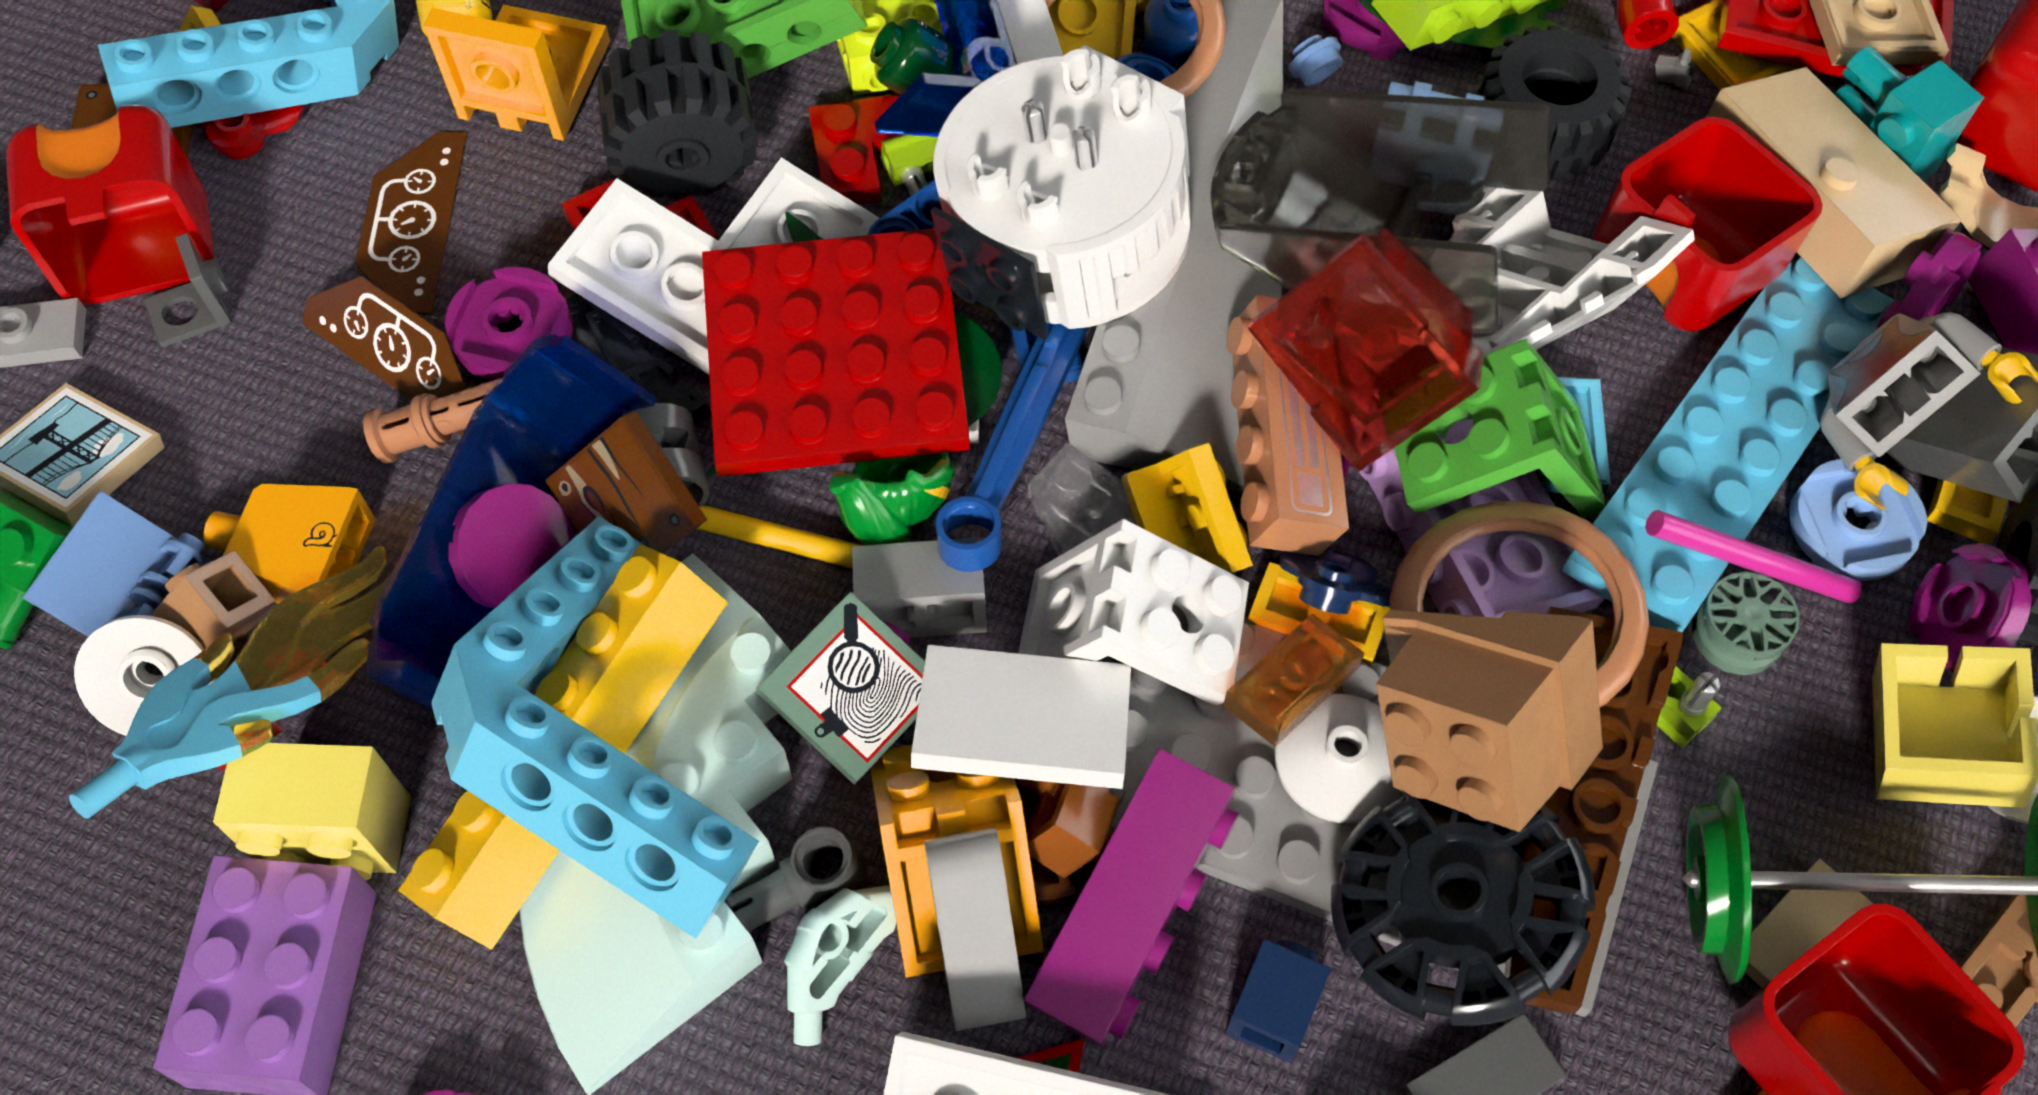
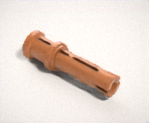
(422, 422)

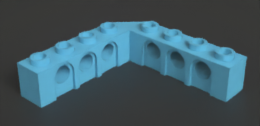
(253, 62)
(561, 775)

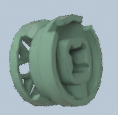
(1762, 623)

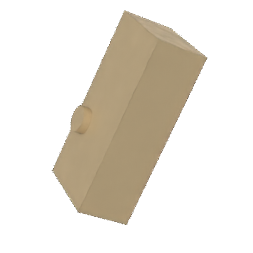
(1873, 204)

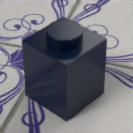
(1279, 999)

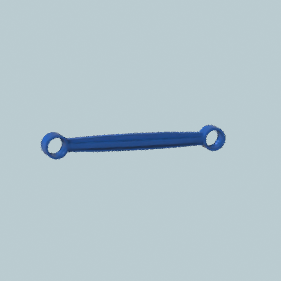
(1008, 450)

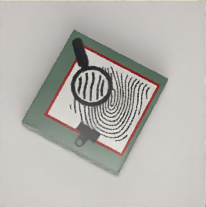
(848, 687)

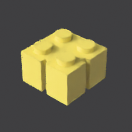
(1954, 739)
(315, 806)

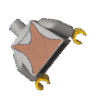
(1900, 381)

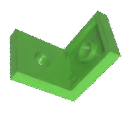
(1519, 425)

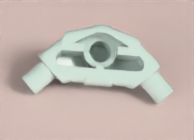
(830, 952)

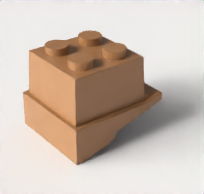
(1489, 709)

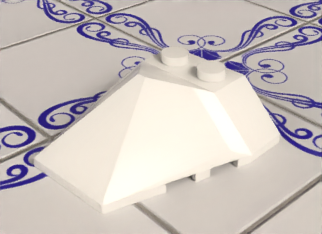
(1555, 278)

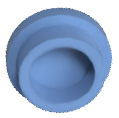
(1315, 59)

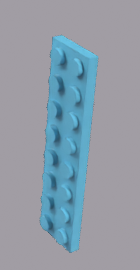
(1733, 437)

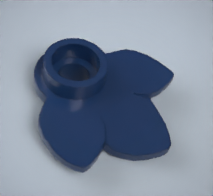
(1335, 581)

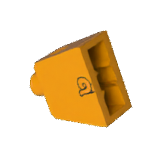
(294, 534)

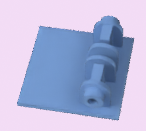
(111, 567)

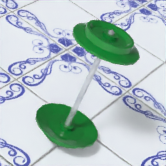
(1722, 880)

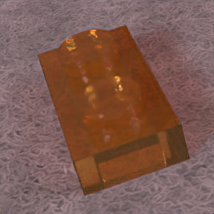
(1293, 679)

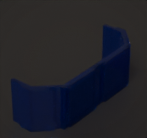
(520, 433)

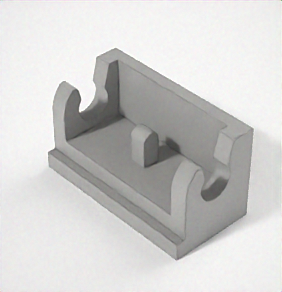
(918, 590)

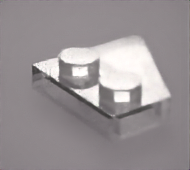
(1077, 498)

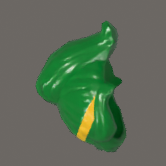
(891, 495)

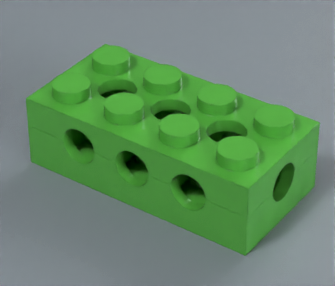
(757, 30)

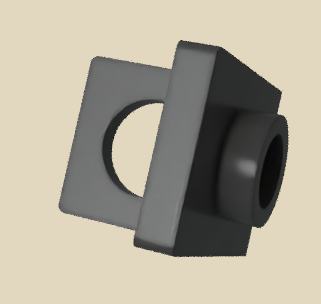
(204, 290)

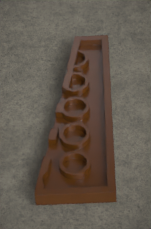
(1606, 794)

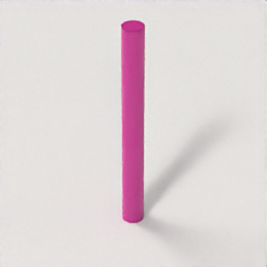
(1752, 556)

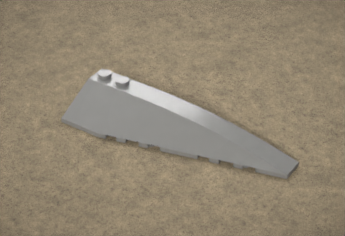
(1164, 370)

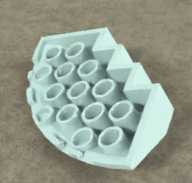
(599, 959)

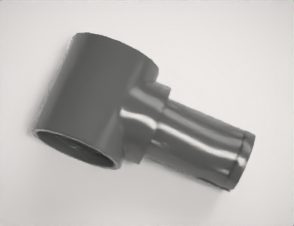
(796, 879)

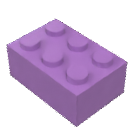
(267, 978)

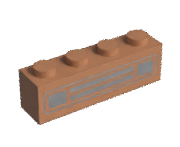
(1288, 462)

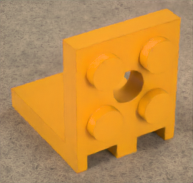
(517, 65)
(938, 804)

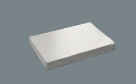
(1022, 717)

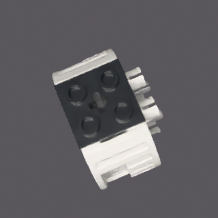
(1063, 191)

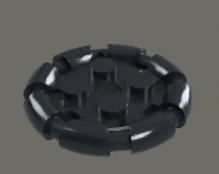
(1468, 938)

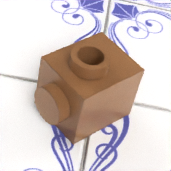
(215, 599)

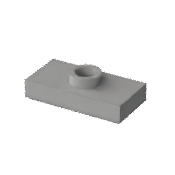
(41, 332)

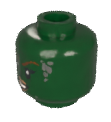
(908, 50)

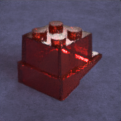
(1372, 346)

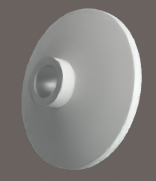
(111, 666)
(1322, 778)

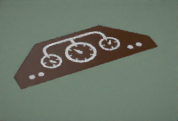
(410, 221)
(385, 338)

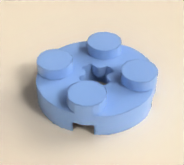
(1835, 544)

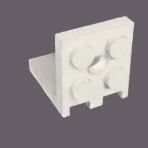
(1118, 602)

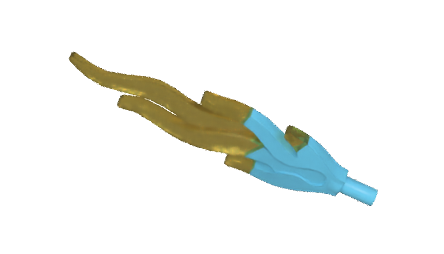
(200, 726)

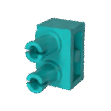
(1914, 114)

